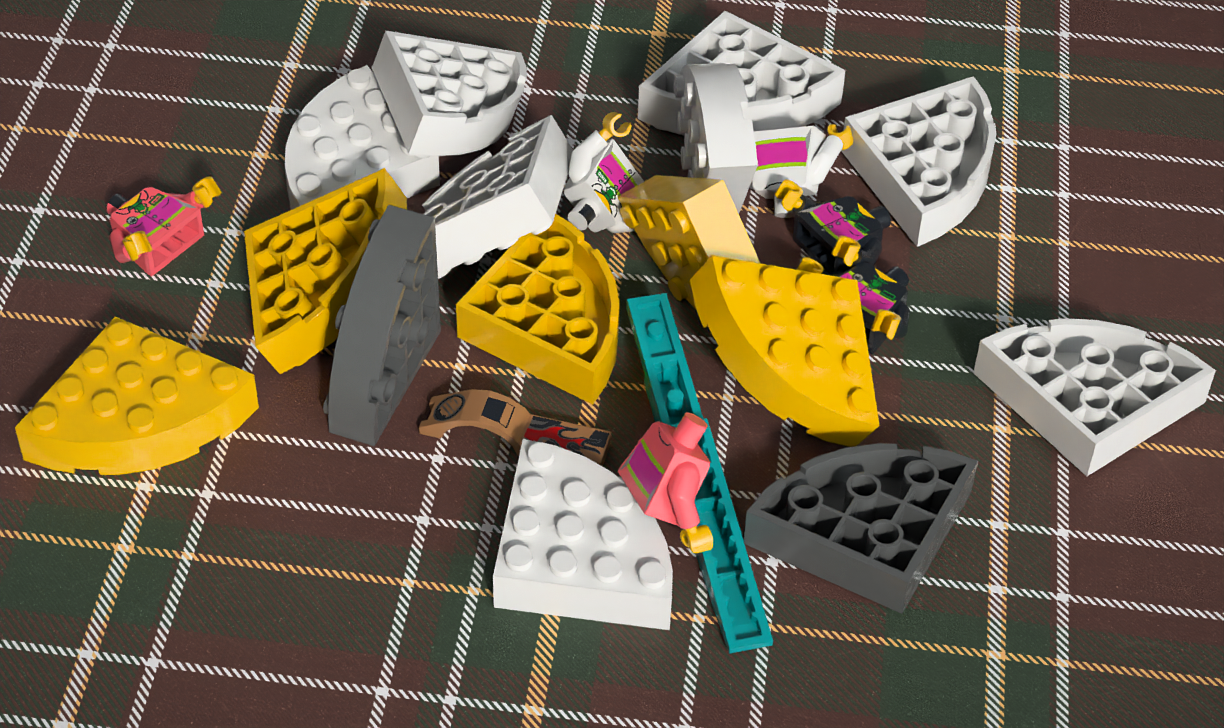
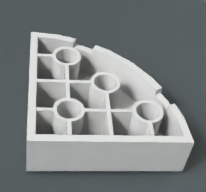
(781, 80)
(448, 92)
(716, 134)
(348, 136)
(926, 156)
(501, 196)
(1092, 384)
(580, 544)

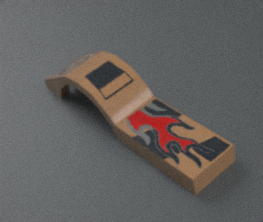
(512, 422)

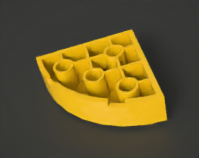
(684, 225)
(306, 266)
(548, 310)
(792, 343)
(135, 405)

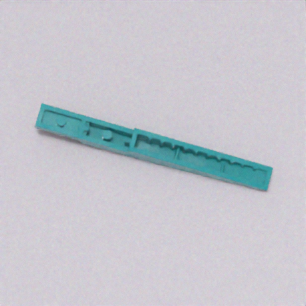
(670, 396)

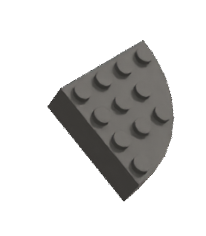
(384, 325)
(864, 517)

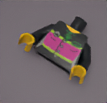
(835, 231)
(881, 298)

